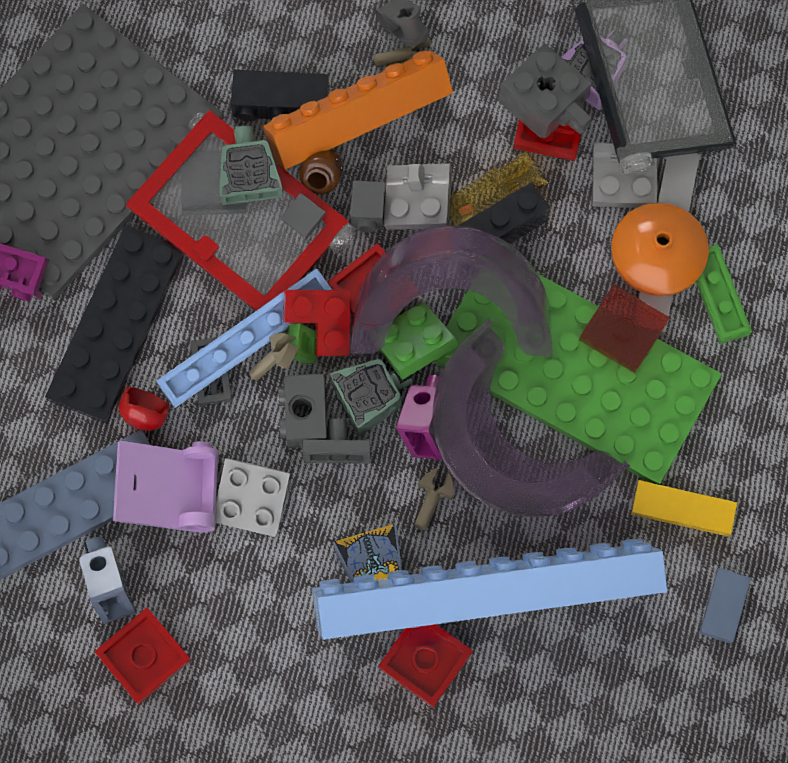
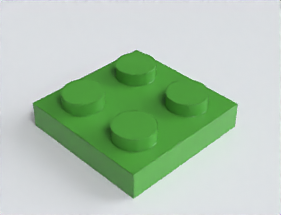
(416, 340)

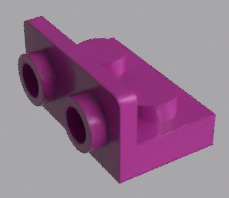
(21, 272)

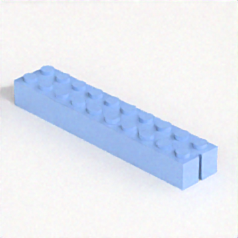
(488, 589)

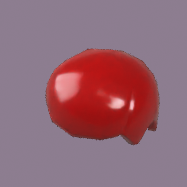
(142, 409)

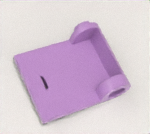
(169, 487)

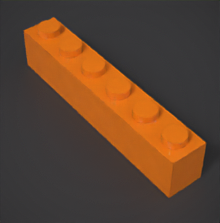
(358, 108)

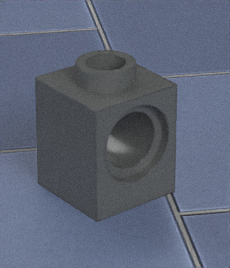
(367, 205)

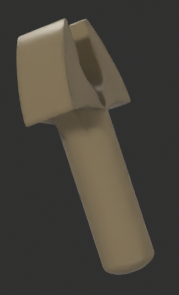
(400, 54)
(280, 354)
(432, 497)

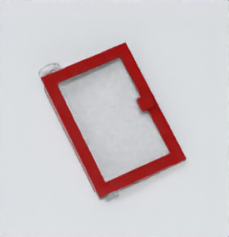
(235, 243)

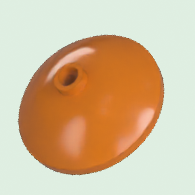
(658, 267)

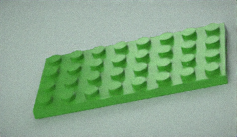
(587, 394)

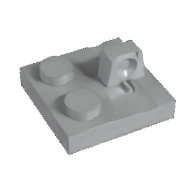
(618, 189)
(417, 196)

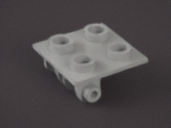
(251, 497)

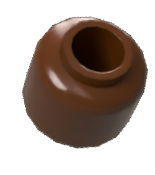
(322, 171)

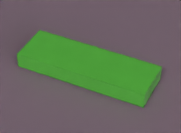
(722, 299)

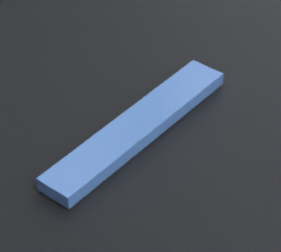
(232, 346)

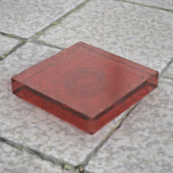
(624, 328)

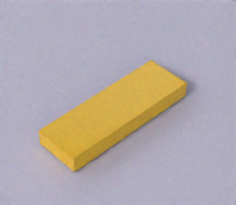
(684, 508)

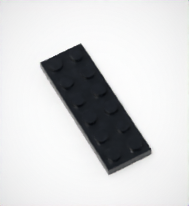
(115, 324)

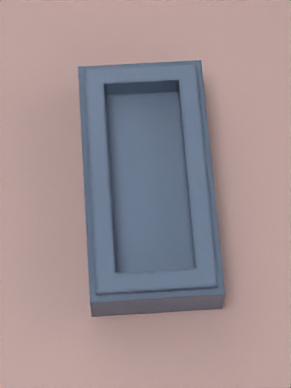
(725, 605)

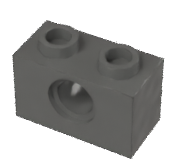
(300, 391)

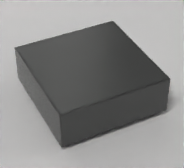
(303, 216)

